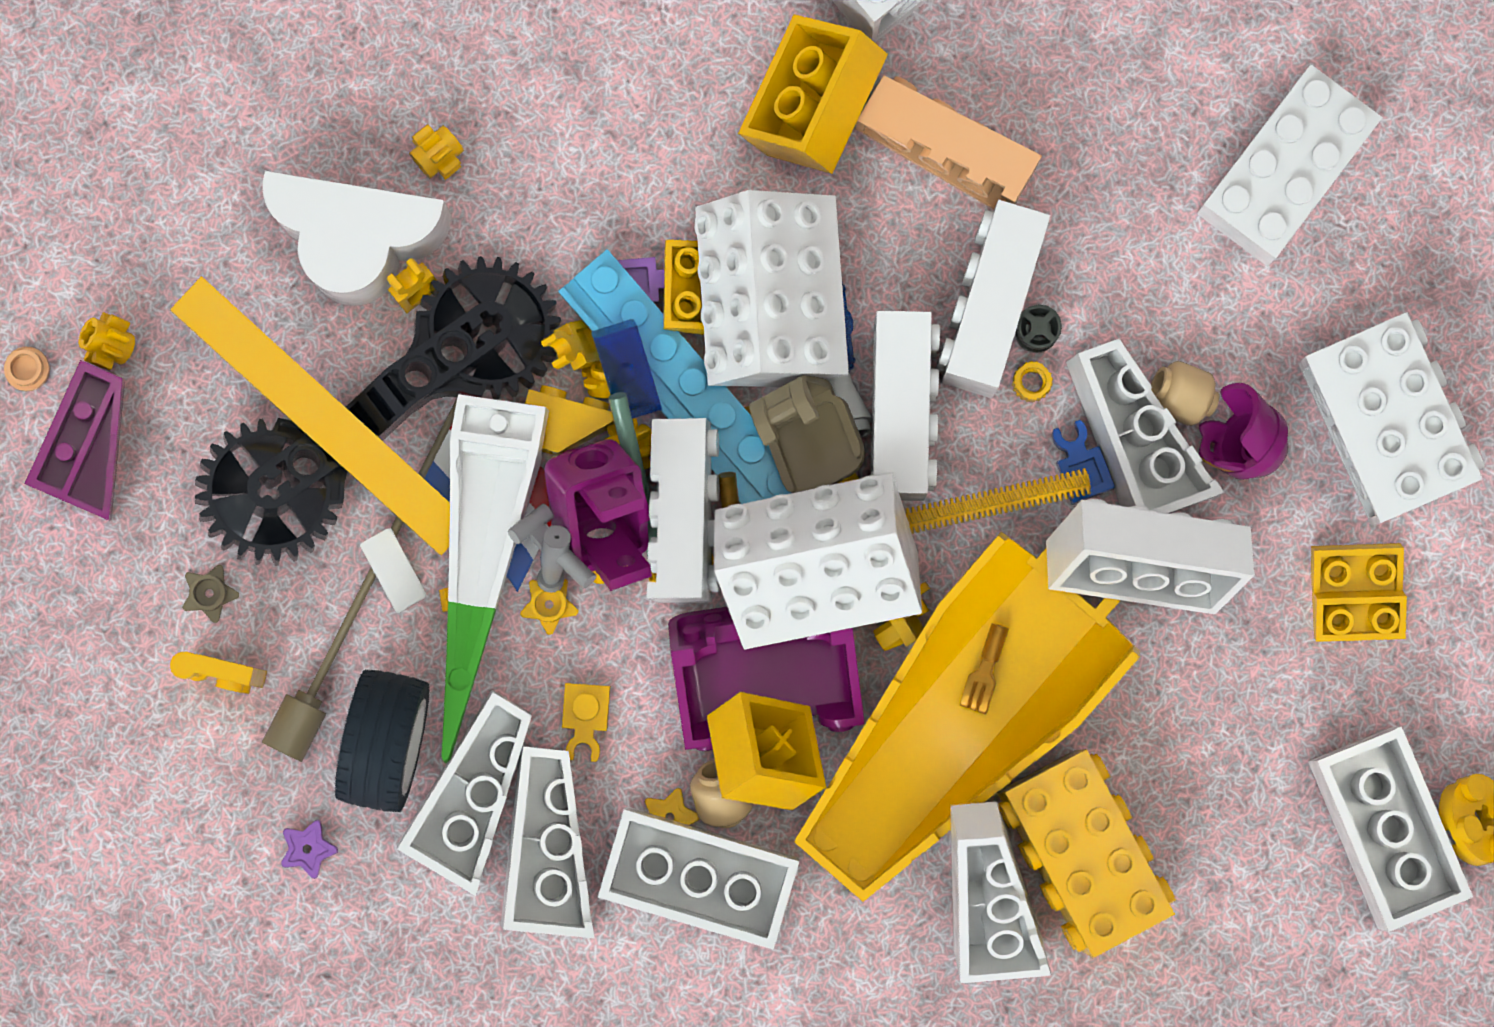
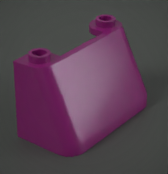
(715, 667)

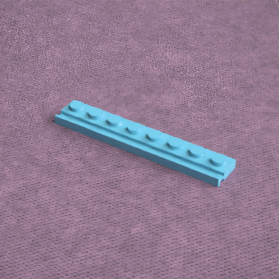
(609, 295)

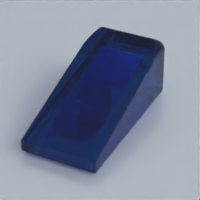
(627, 366)

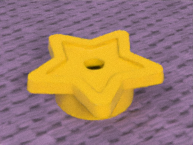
(548, 617)
(672, 804)

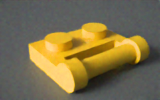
(228, 674)

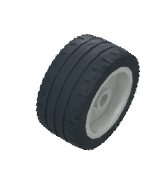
(382, 740)

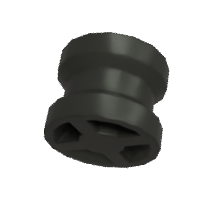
(1044, 323)

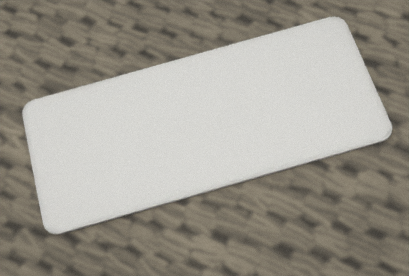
(393, 570)

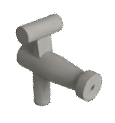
(554, 548)

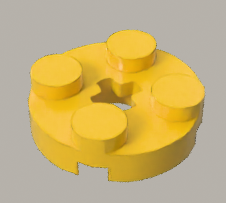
(1457, 812)

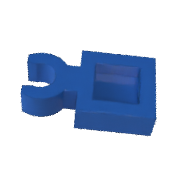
(1079, 458)

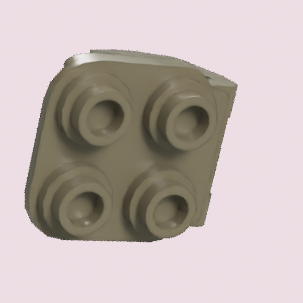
(809, 433)

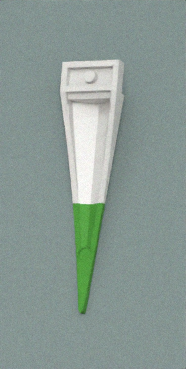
(491, 481)

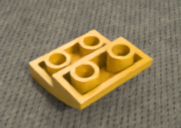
(682, 287)
(1358, 592)

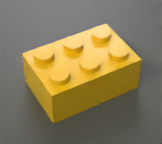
(813, 93)

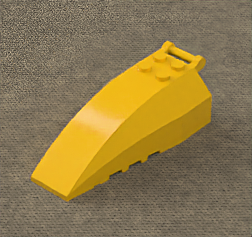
(931, 752)

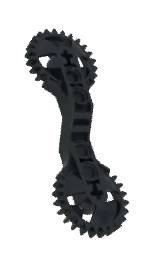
(380, 408)

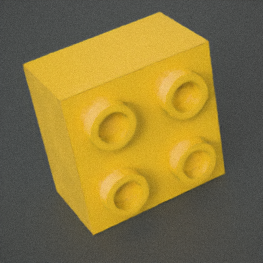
(766, 751)

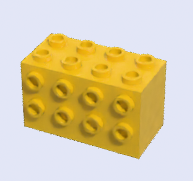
(1086, 853)

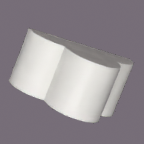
(354, 233)

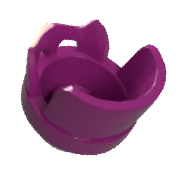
(1251, 440)

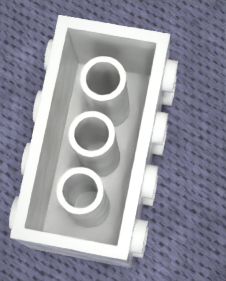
(771, 288)
(1391, 418)
(817, 561)

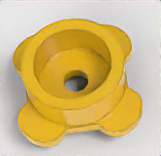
(595, 381)

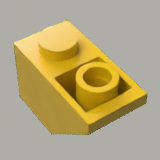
(569, 421)

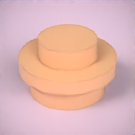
(26, 368)

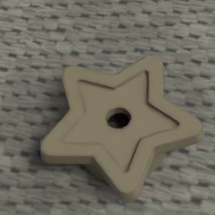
(221, 593)

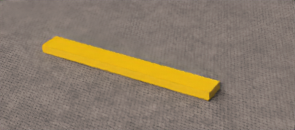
(316, 412)

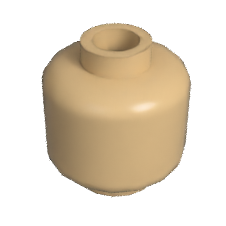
(1185, 392)
(710, 805)

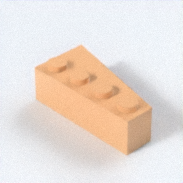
(947, 143)

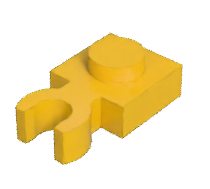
(411, 284)
(573, 345)
(585, 711)

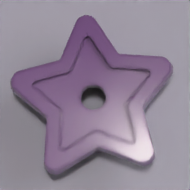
(308, 861)

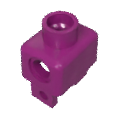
(599, 490)

